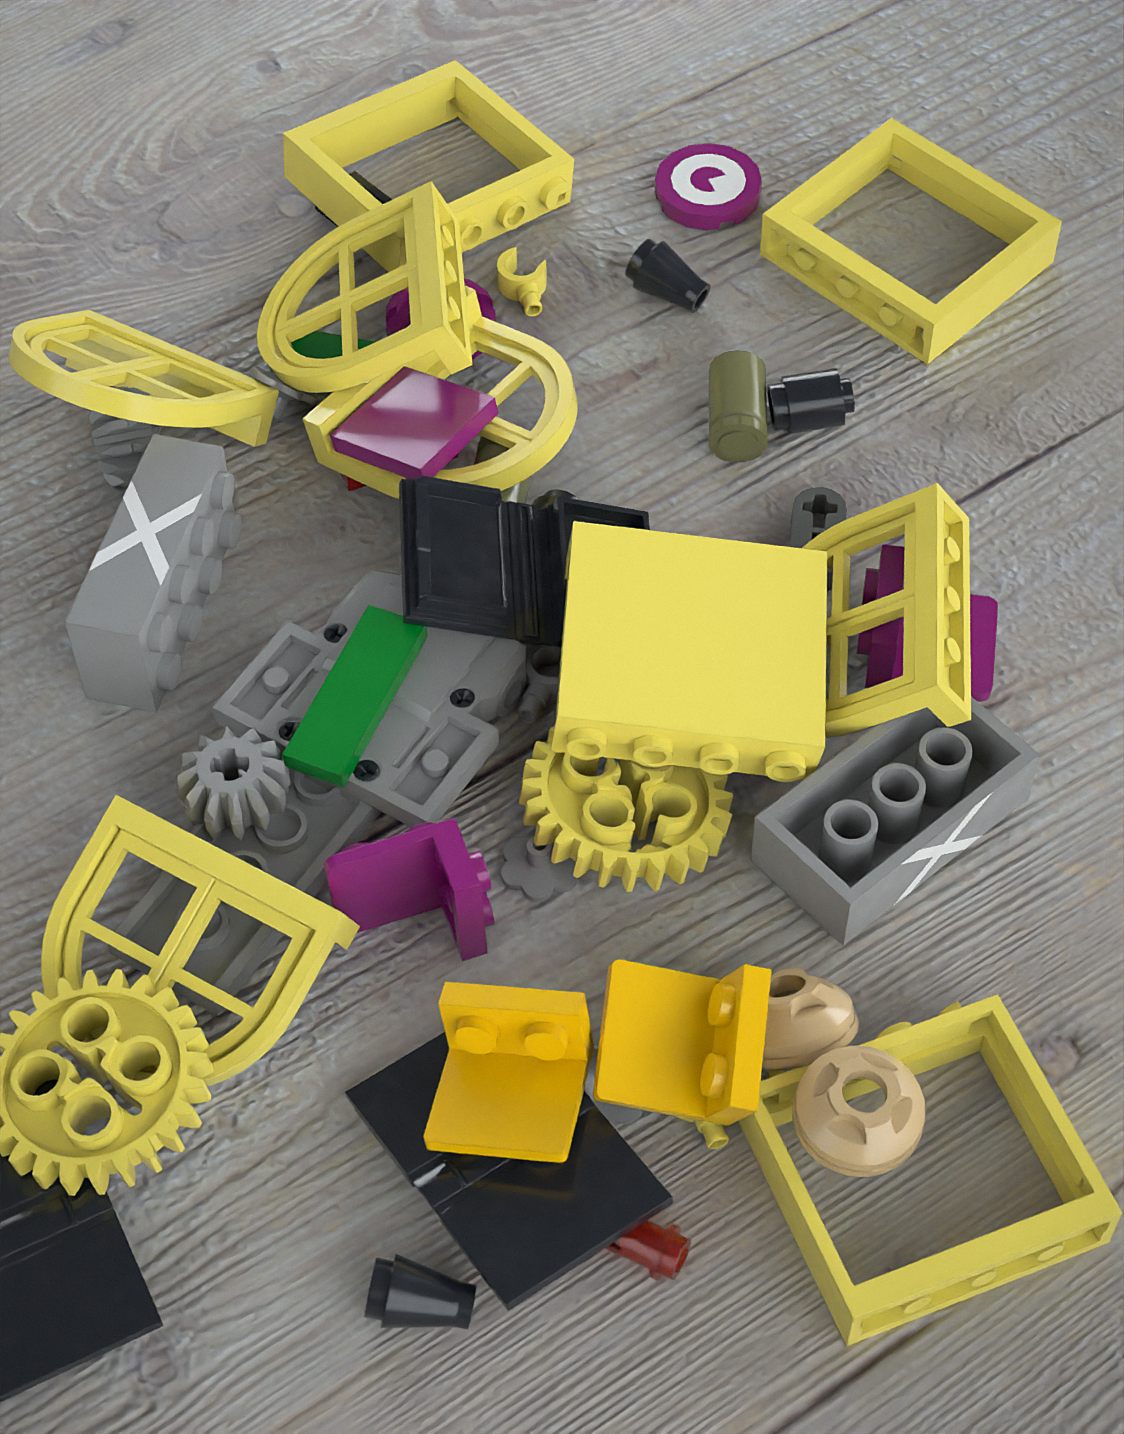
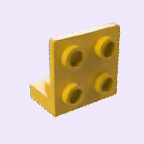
(683, 1041)
(510, 1071)

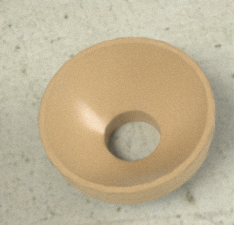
(805, 1019)
(852, 1139)

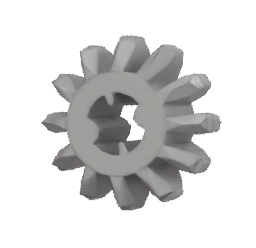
(120, 443)
(233, 783)

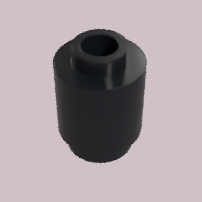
(810, 401)

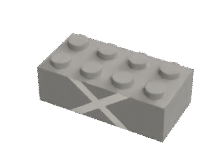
(154, 574)
(890, 814)

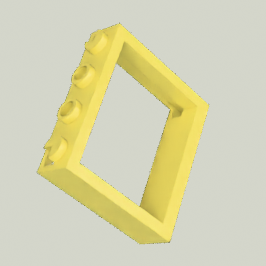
(327, 144)
(874, 294)
(977, 1265)

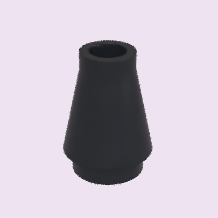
(666, 276)
(417, 1296)

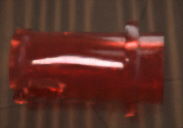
(655, 1248)

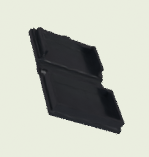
(490, 561)
(509, 1215)
(63, 1279)

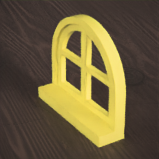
(435, 297)
(106, 353)
(527, 450)
(932, 605)
(217, 878)

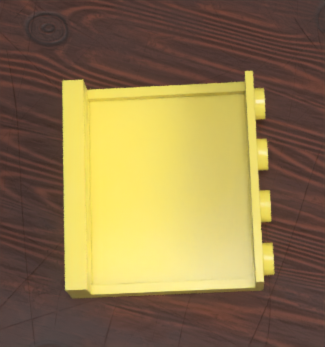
(693, 652)

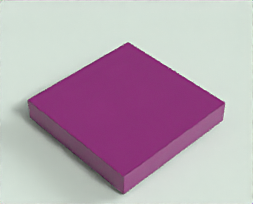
(414, 424)

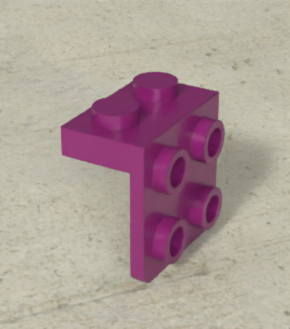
(886, 641)
(414, 875)

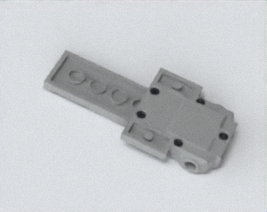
(411, 770)

